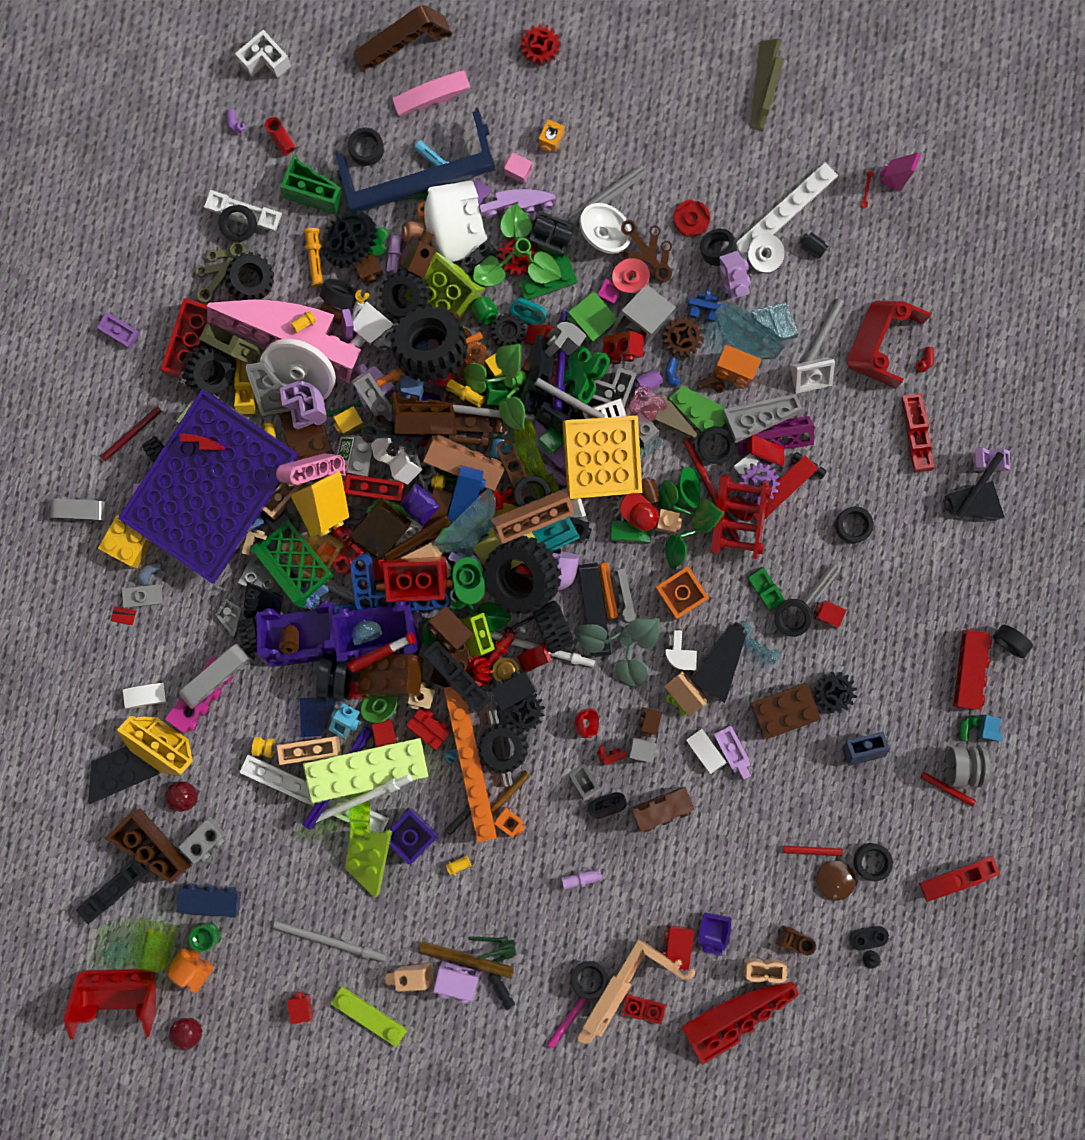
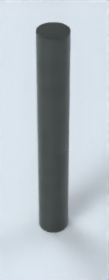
(460, 819)

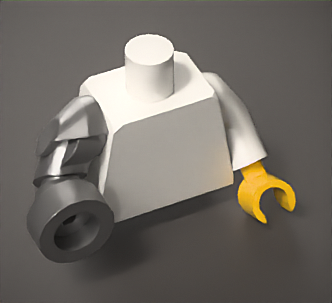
(370, 325)

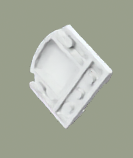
(454, 219)

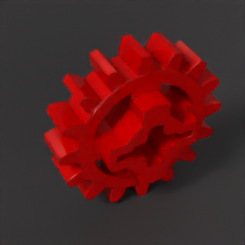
(536, 51)
(515, 263)

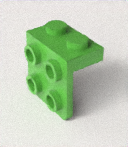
(591, 317)

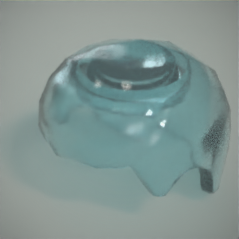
(365, 632)

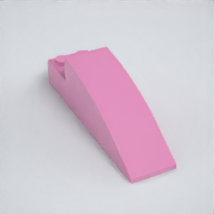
(270, 321)

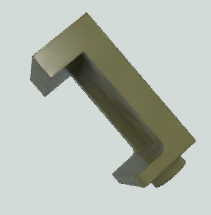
(230, 344)

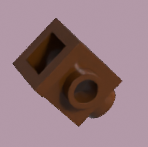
(649, 722)

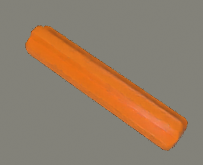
(608, 591)

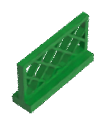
(283, 577)

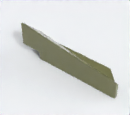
(766, 79)

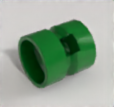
(204, 937)

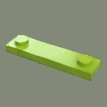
(369, 1016)

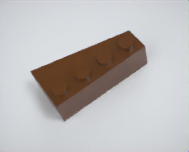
(149, 846)

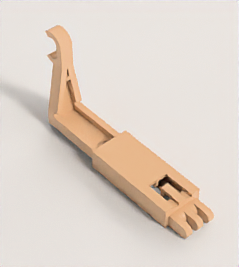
(619, 987)

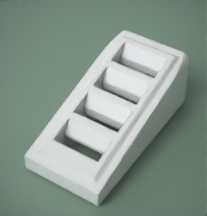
(618, 403)

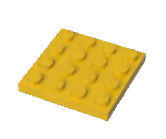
(602, 456)

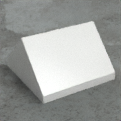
(813, 374)

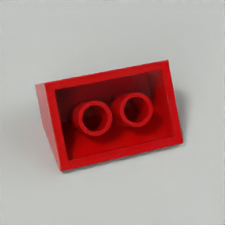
(415, 579)

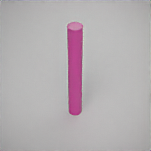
(567, 1022)

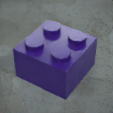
(411, 836)

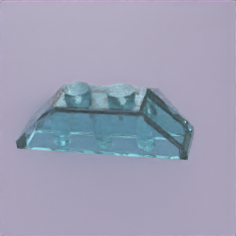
(745, 333)
(469, 525)

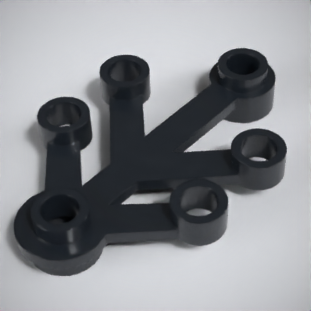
(371, 433)

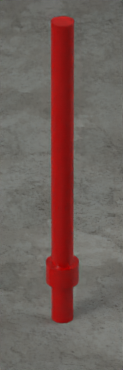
(707, 482)

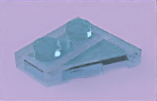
(776, 321)

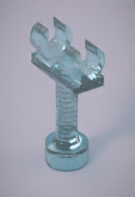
(772, 655)

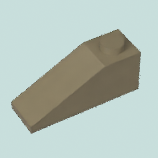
(674, 421)

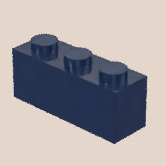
(208, 900)

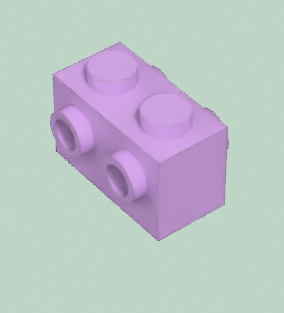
(734, 275)

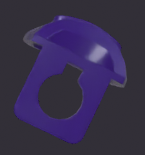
(419, 504)
(714, 933)

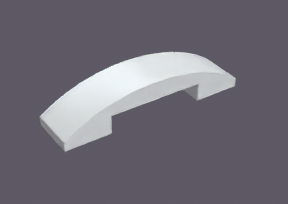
(266, 218)

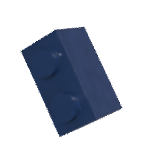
(866, 748)

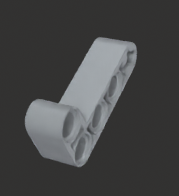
(215, 675)

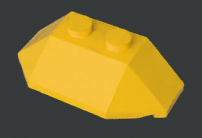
(157, 744)

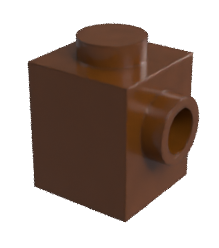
(368, 270)

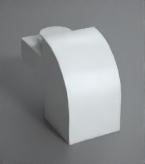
(680, 658)

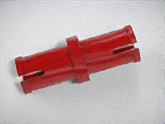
(501, 647)

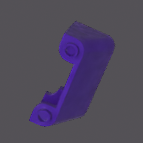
(394, 623)
(315, 635)

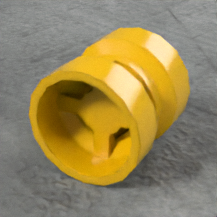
(262, 747)

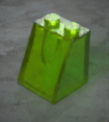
(154, 944)

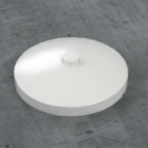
(299, 361)

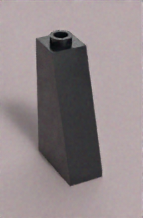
(719, 666)

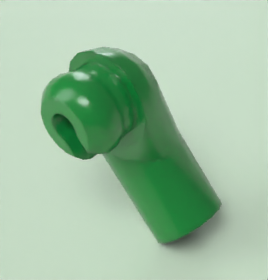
(966, 725)

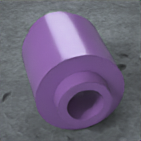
(650, 379)

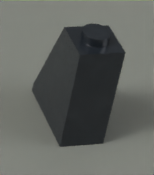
(984, 506)

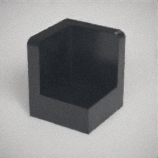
(278, 523)

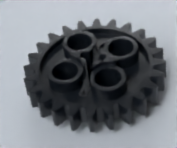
(349, 239)

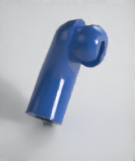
(670, 371)

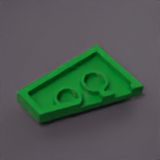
(532, 290)

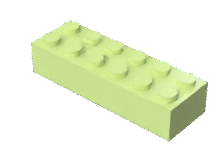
(364, 770)

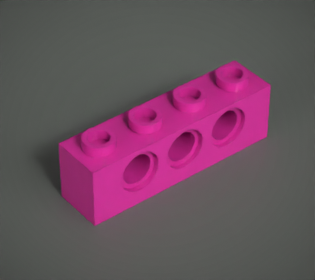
(178, 715)

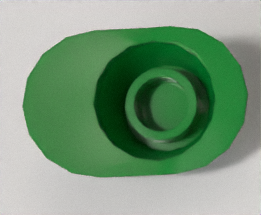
(688, 489)
(468, 580)

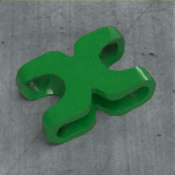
(584, 372)

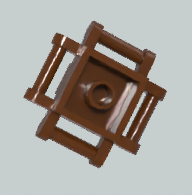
(471, 423)

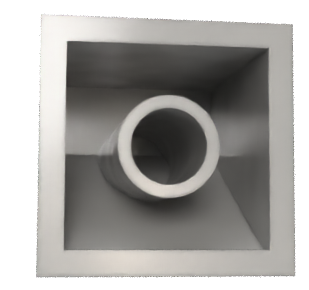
(644, 314)

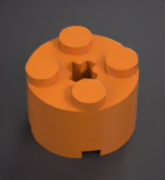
(189, 969)

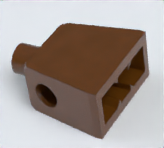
(418, 254)

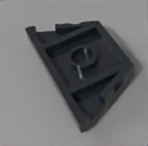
(116, 773)

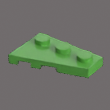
(698, 409)

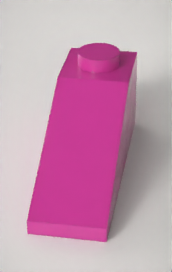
(899, 171)

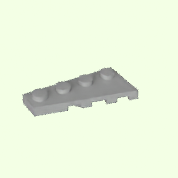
(758, 416)

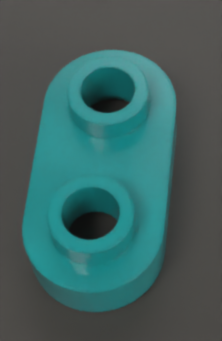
(529, 311)

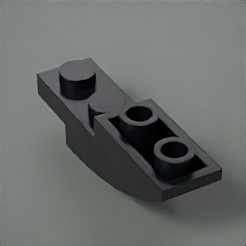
(539, 366)

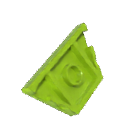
(368, 859)

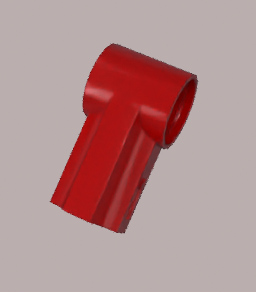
(280, 136)

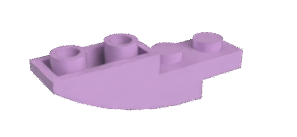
(527, 199)

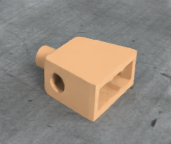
(415, 977)

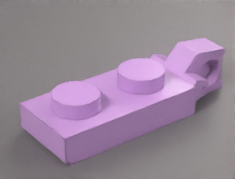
(733, 751)

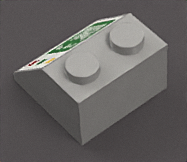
(356, 454)

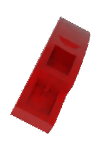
(959, 879)

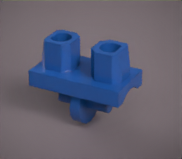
(696, 305)

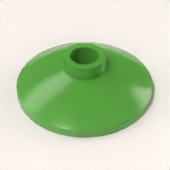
(371, 708)

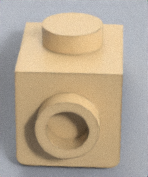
(251, 540)

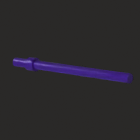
(560, 369)

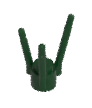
(506, 949)

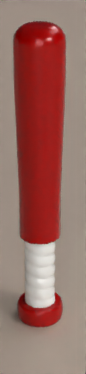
(373, 656)

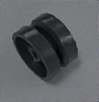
(332, 680)

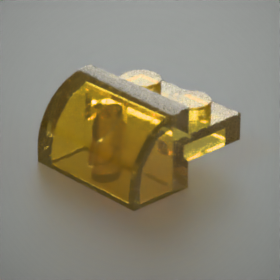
(326, 547)

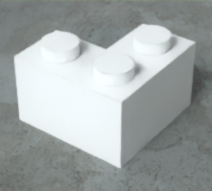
(262, 52)
(403, 466)

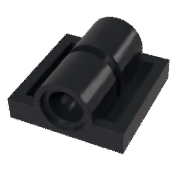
(550, 233)

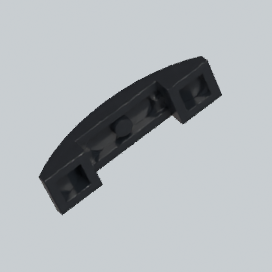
(112, 891)

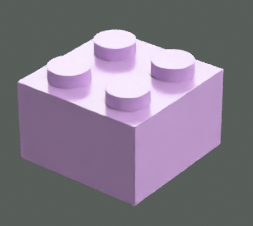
(456, 982)

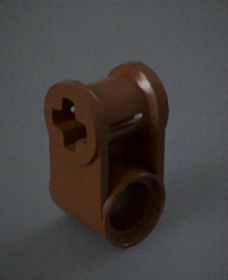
(793, 939)

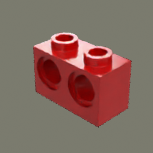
(623, 346)

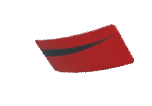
(123, 615)

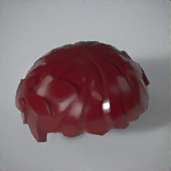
(181, 796)
(185, 1033)

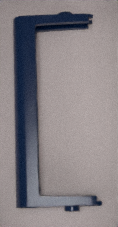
(420, 181)

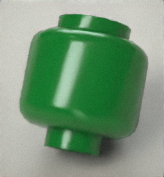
(484, 310)

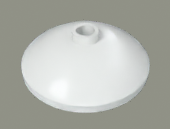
(602, 228)

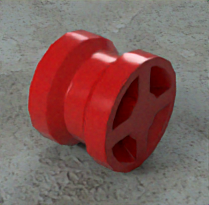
(354, 689)

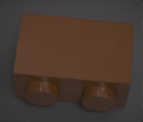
(449, 630)

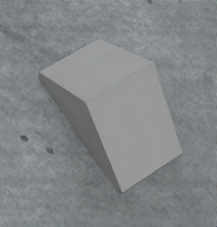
(584, 781)

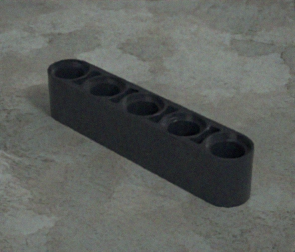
(593, 601)

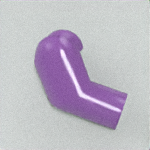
(233, 124)

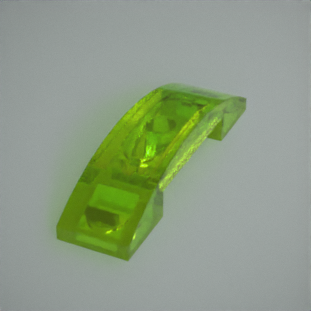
(531, 458)
(359, 819)

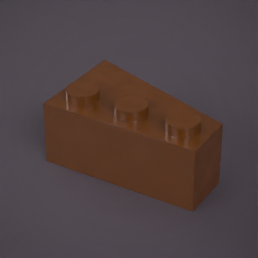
(662, 809)

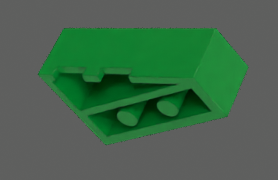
(309, 188)

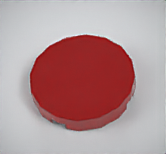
(693, 223)

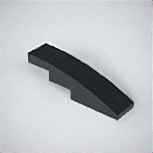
(456, 677)

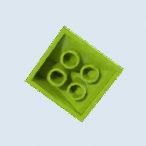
(449, 286)

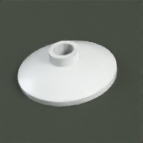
(773, 248)

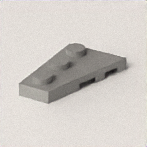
(265, 388)

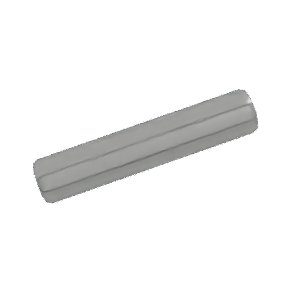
(821, 585)

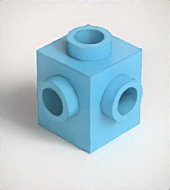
(347, 718)

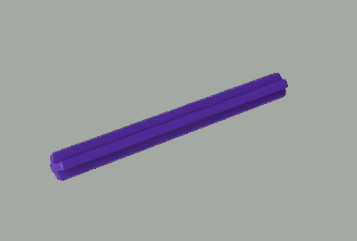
(319, 806)

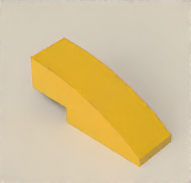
(244, 397)

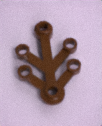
(648, 254)

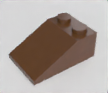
(308, 440)

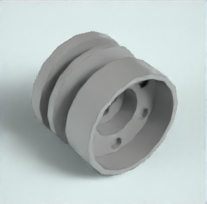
(971, 767)

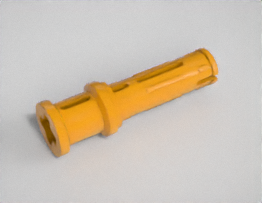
(313, 247)

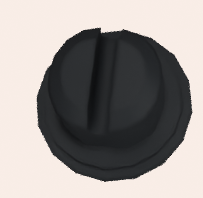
(871, 959)

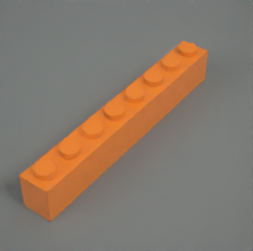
(470, 766)

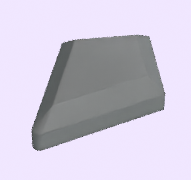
(229, 615)

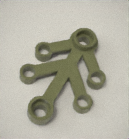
(221, 269)

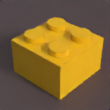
(124, 543)

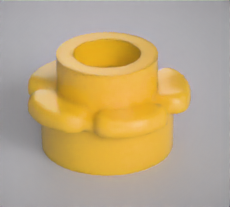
(438, 481)

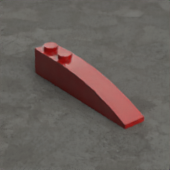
(724, 1024)

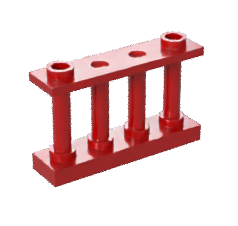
(725, 505)

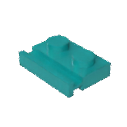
(557, 534)

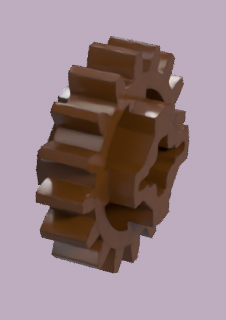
(690, 340)

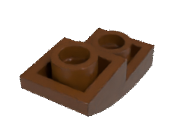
(443, 500)

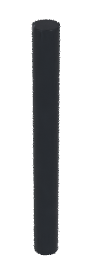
(979, 485)

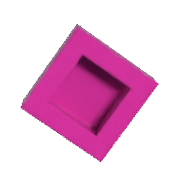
(609, 292)

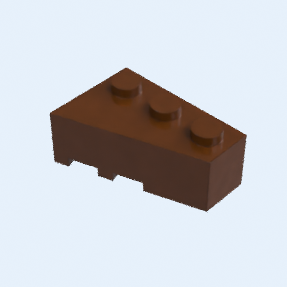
(422, 417)

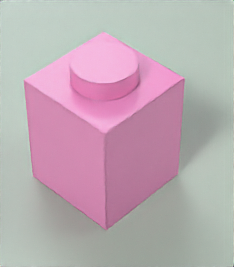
(517, 168)

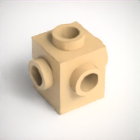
(423, 700)

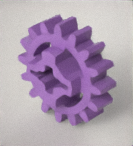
(768, 474)

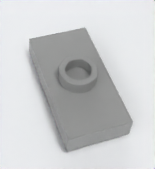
(142, 596)

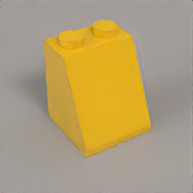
(322, 504)

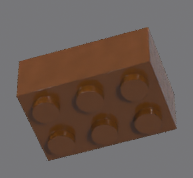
(392, 677)
(785, 711)

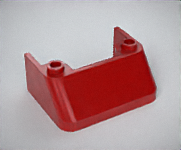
(864, 352)
(109, 991)

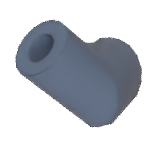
(147, 570)

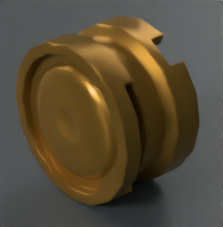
(504, 668)

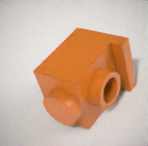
(502, 820)

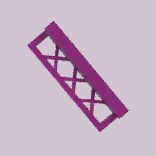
(790, 427)

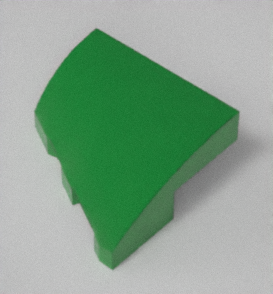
(497, 392)

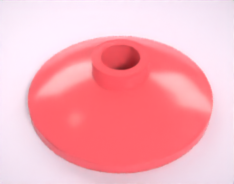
(627, 269)

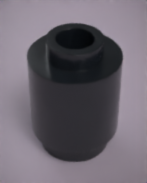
(813, 245)

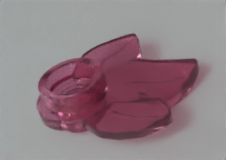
(647, 405)

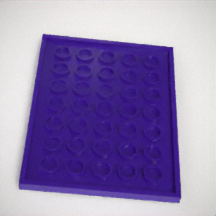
(207, 500)

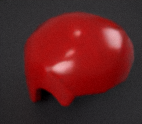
(592, 716)

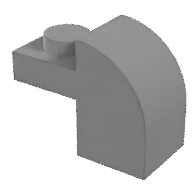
(566, 337)

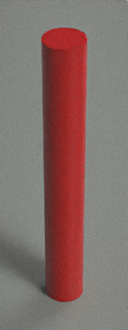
(946, 788)
(812, 850)

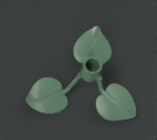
(642, 631)

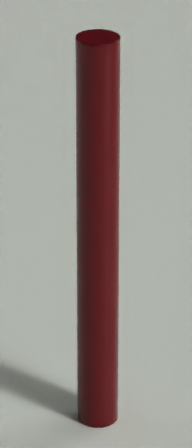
(131, 433)

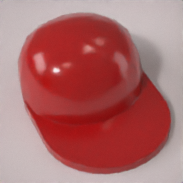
(639, 512)

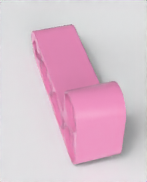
(311, 468)

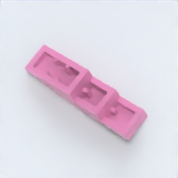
(431, 92)

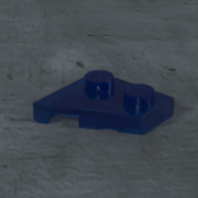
(314, 715)

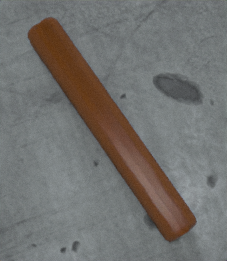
(418, 538)

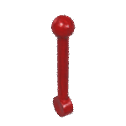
(864, 203)

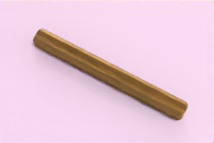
(466, 959)

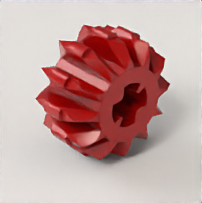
(479, 670)

